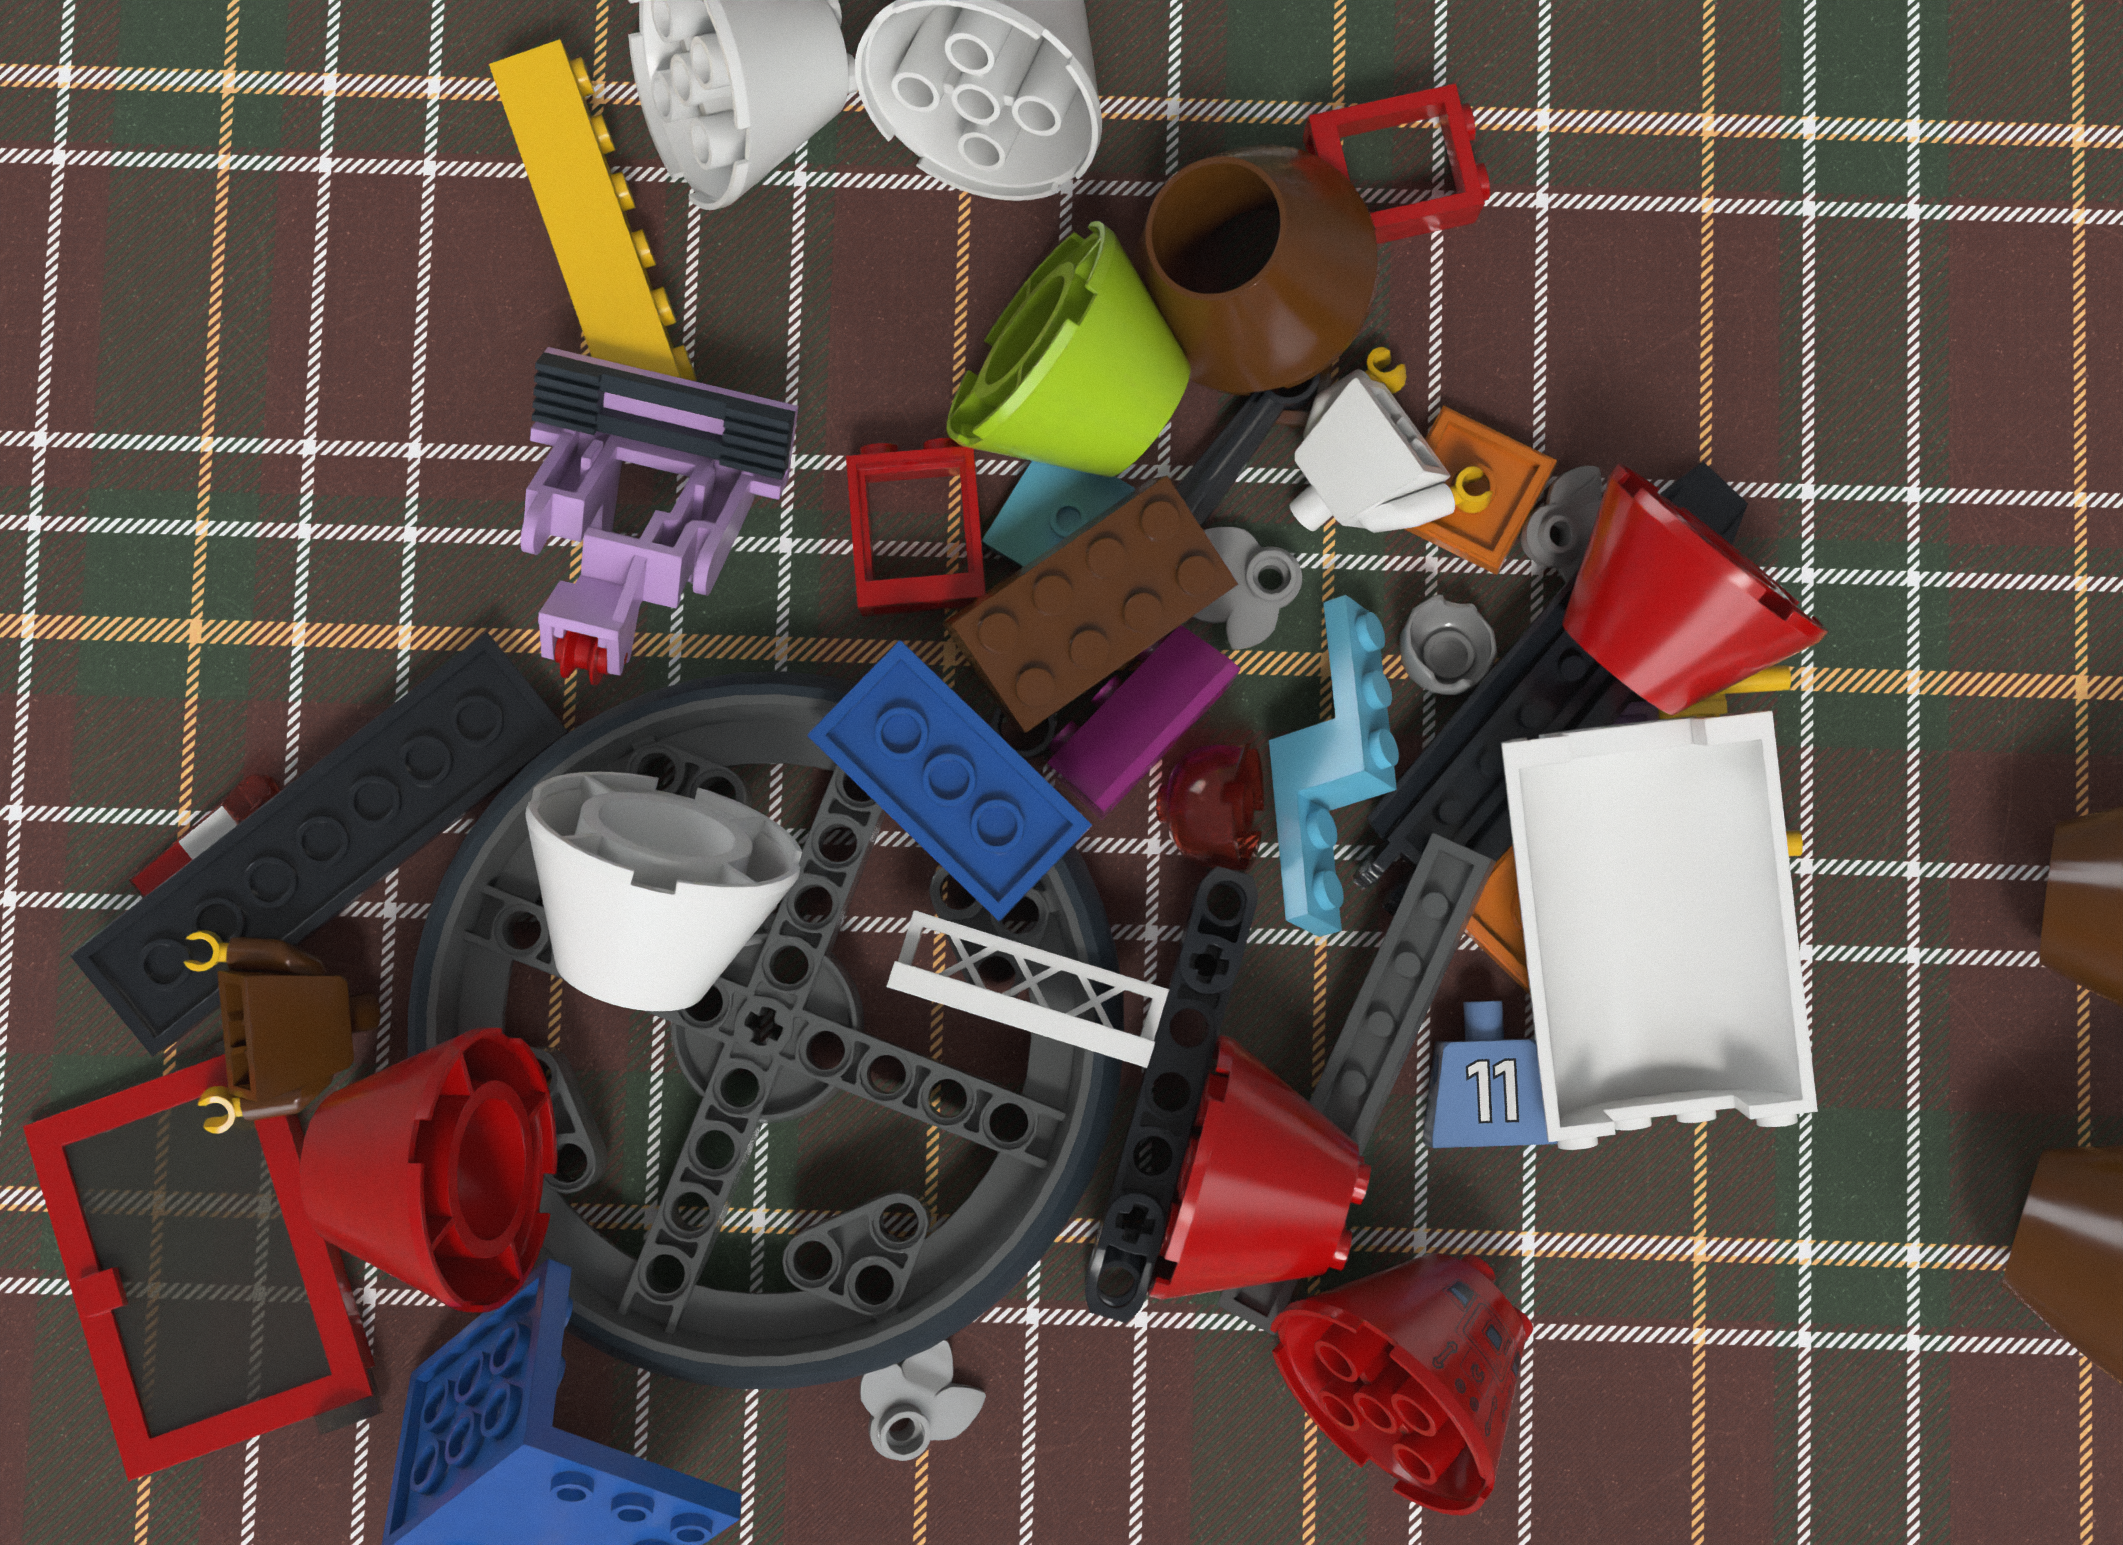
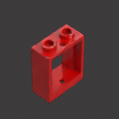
(1458, 128)
(914, 594)

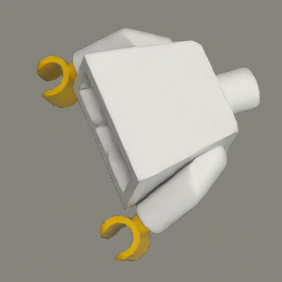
(1372, 461)

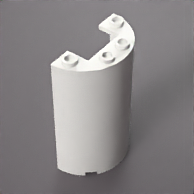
(1659, 924)

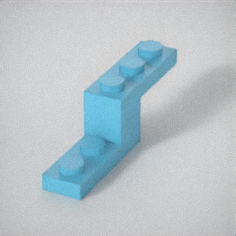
(1332, 767)

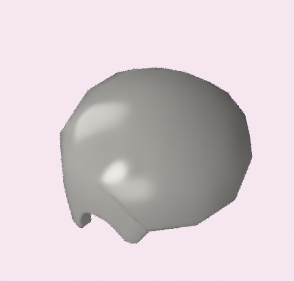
(1447, 646)

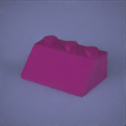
(1139, 719)

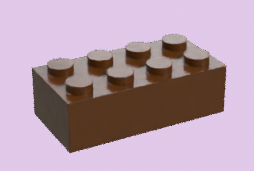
(1090, 603)

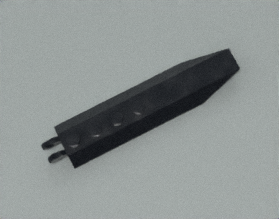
(1534, 690)

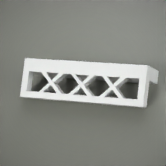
(1020, 1013)

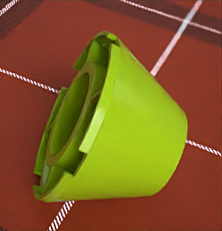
(1075, 365)

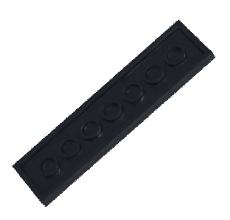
(323, 839)

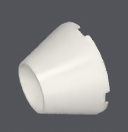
(650, 885)

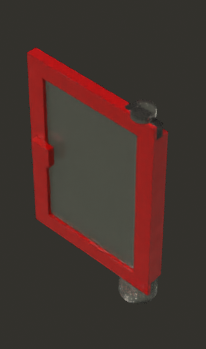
(199, 1272)

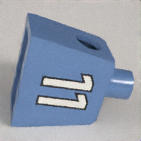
(1484, 1086)

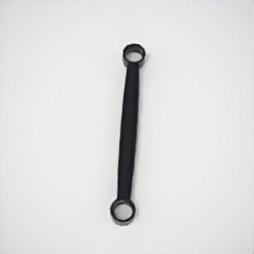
(1209, 483)

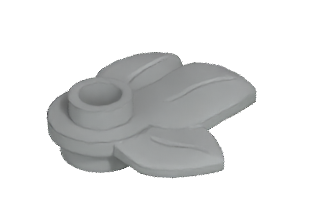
(1572, 508)
(1248, 607)
(924, 1393)

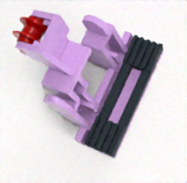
(618, 413)

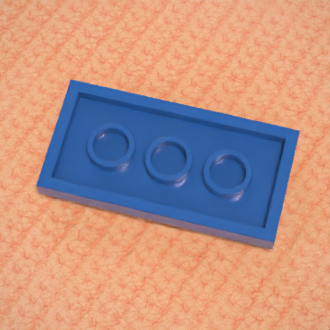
(949, 780)

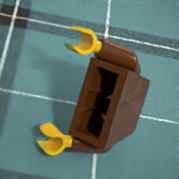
(281, 1026)

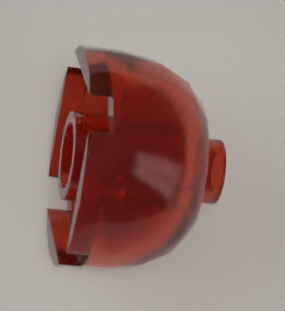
(1214, 805)

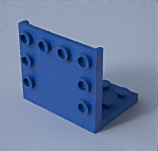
(493, 1471)

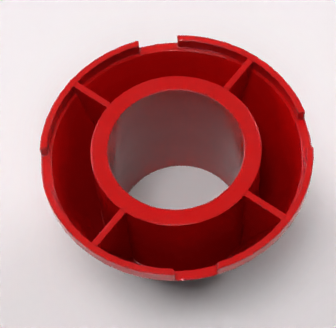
(1676, 602)
(438, 1168)

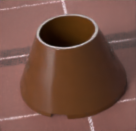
(1304, 299)
(2086, 904)
(2071, 1251)

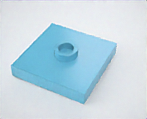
(1049, 507)

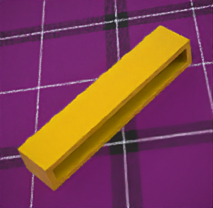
(587, 209)

